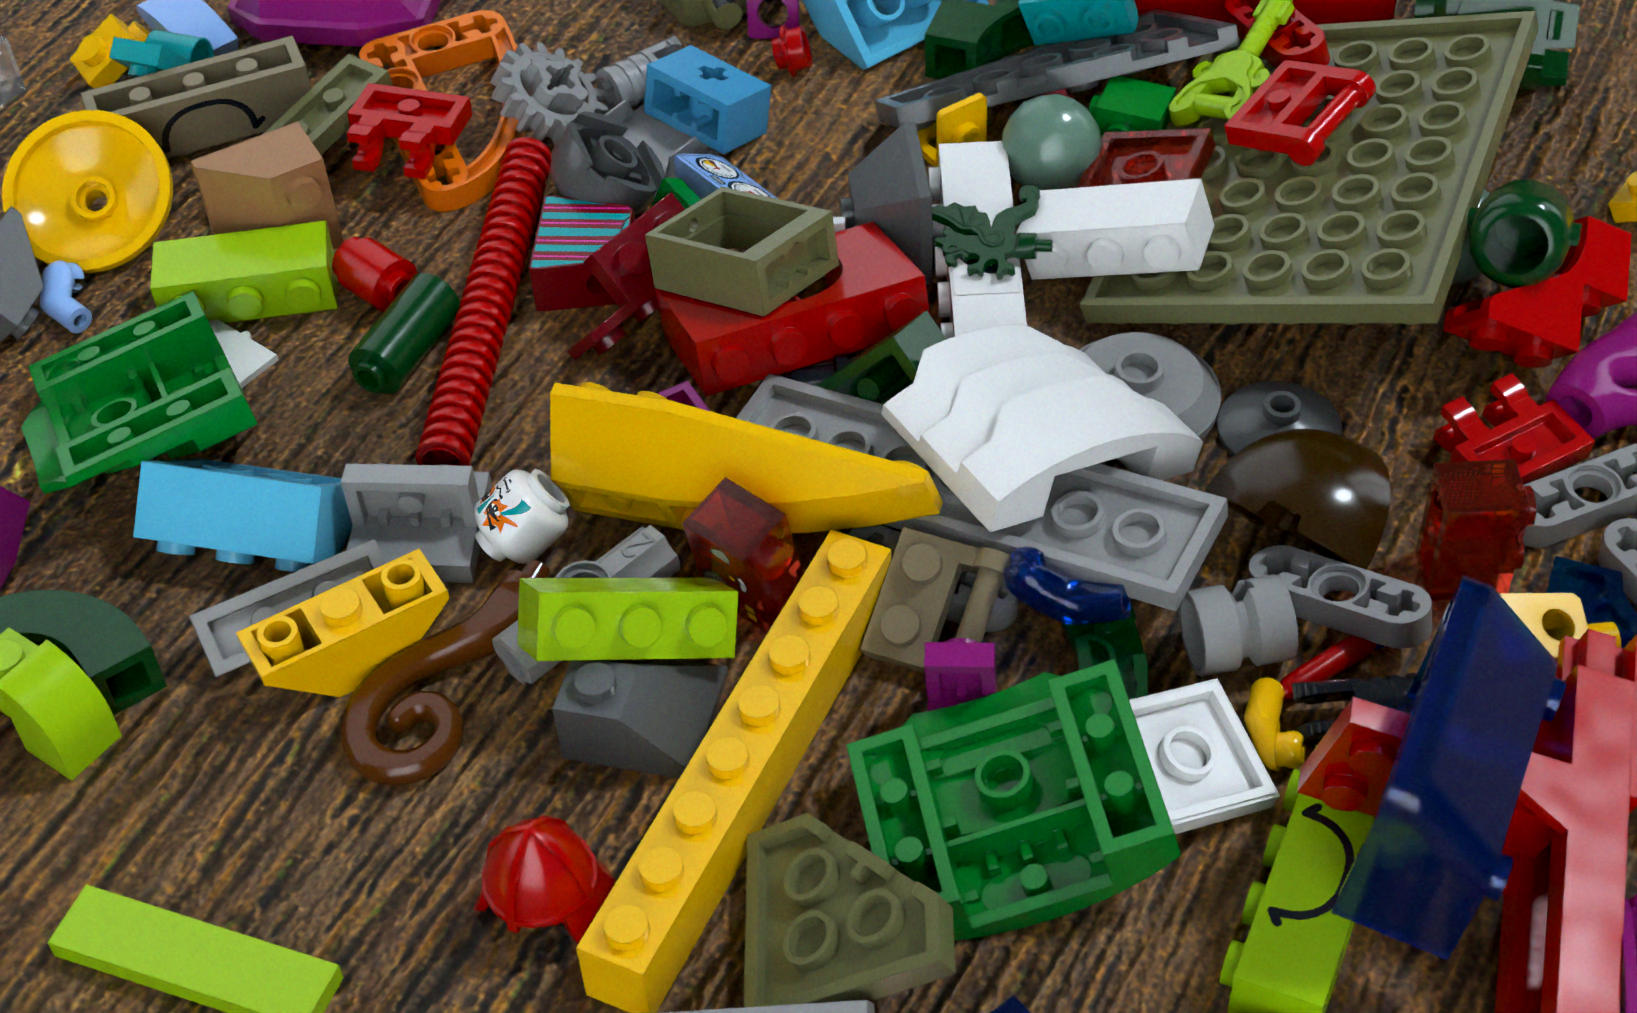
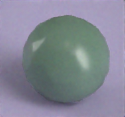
(1051, 142)

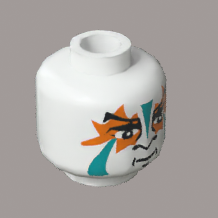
(521, 516)

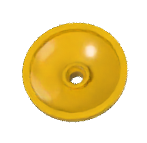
(71, 165)

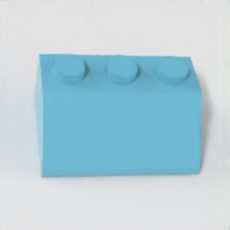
(873, 28)
(241, 512)

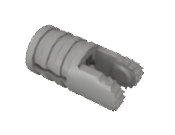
(628, 77)

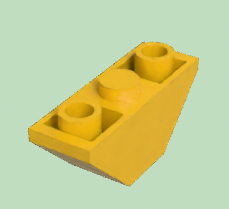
(347, 630)

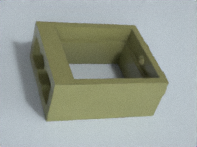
(782, 242)

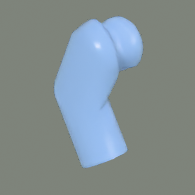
(57, 298)

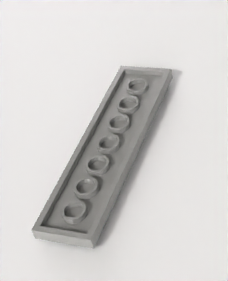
(1095, 524)

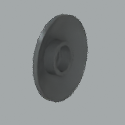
(1272, 408)

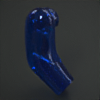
(1062, 597)

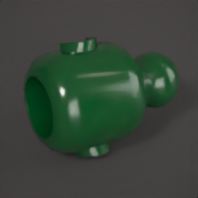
(1521, 233)

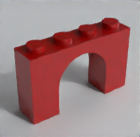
(864, 302)

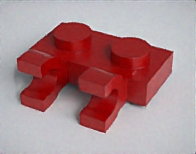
(413, 116)
(1536, 436)

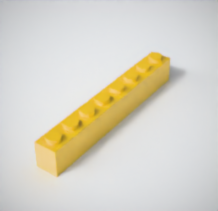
(733, 780)

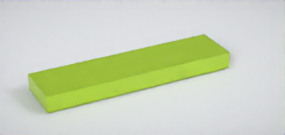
(191, 957)

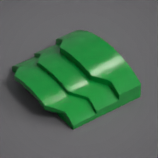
(133, 397)
(1018, 801)

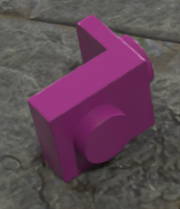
(958, 671)

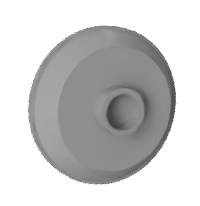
(1162, 372)

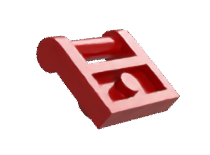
(1287, 98)

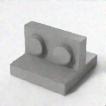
(418, 509)

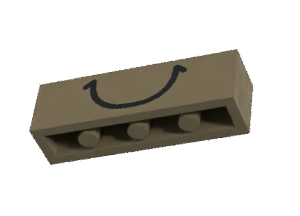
(210, 98)

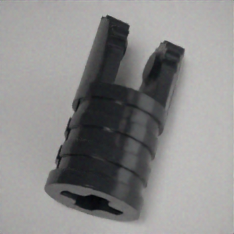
(1383, 691)

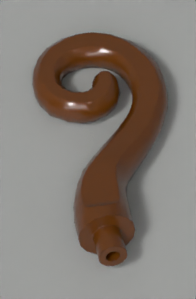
(434, 654)

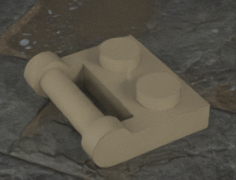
(920, 594)

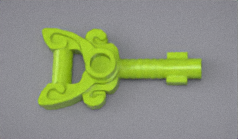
(1232, 73)

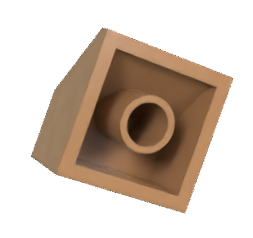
(267, 184)

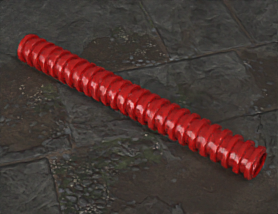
(485, 307)

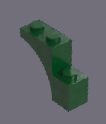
(973, 35)

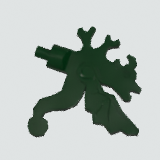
(975, 238)

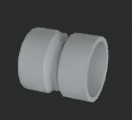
(1228, 626)

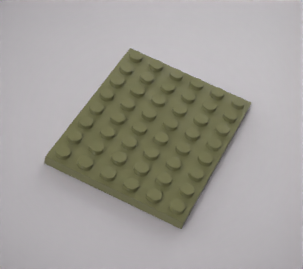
(1380, 211)

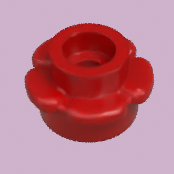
(792, 49)

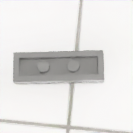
(218, 624)

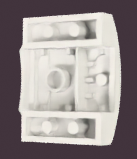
(1017, 408)

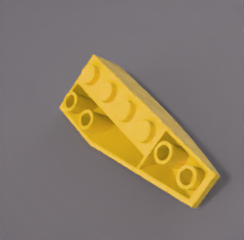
(662, 458)

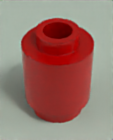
(371, 270)

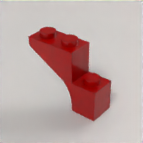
(1545, 318)

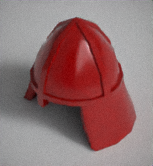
(543, 877)

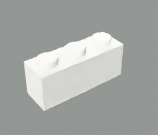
(1121, 229)

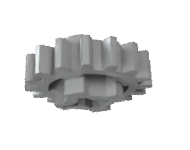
(544, 90)

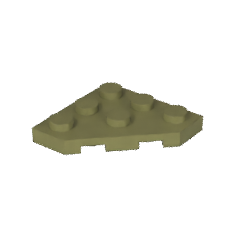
(836, 921)

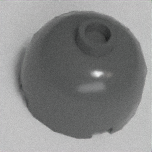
(602, 166)

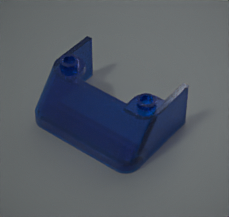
(1454, 776)

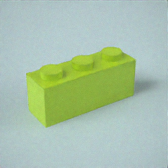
(249, 272)
(626, 618)

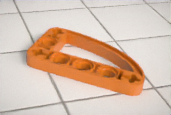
(464, 42)

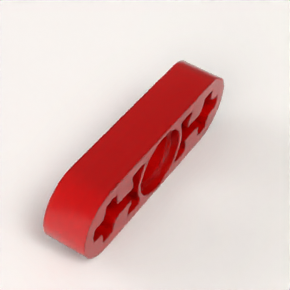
(1294, 41)

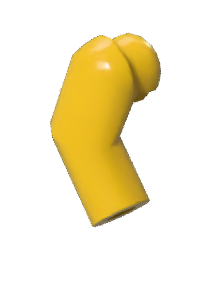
(1262, 722)

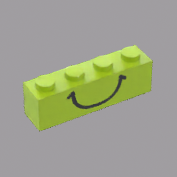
(1293, 936)

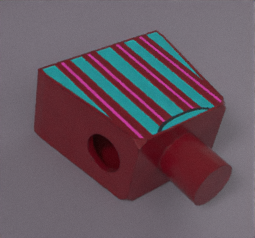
(564, 239)

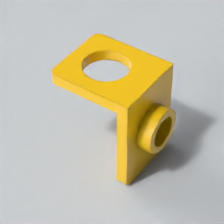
(957, 123)

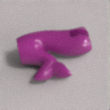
(1600, 380)

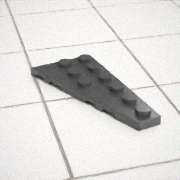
(1074, 65)

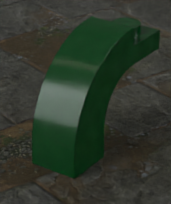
(93, 636)

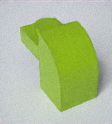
(53, 705)

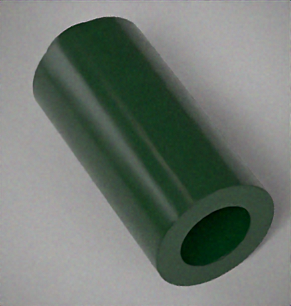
(403, 334)

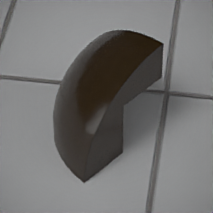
(1314, 489)

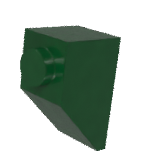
(888, 364)

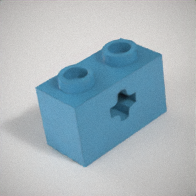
(695, 88)

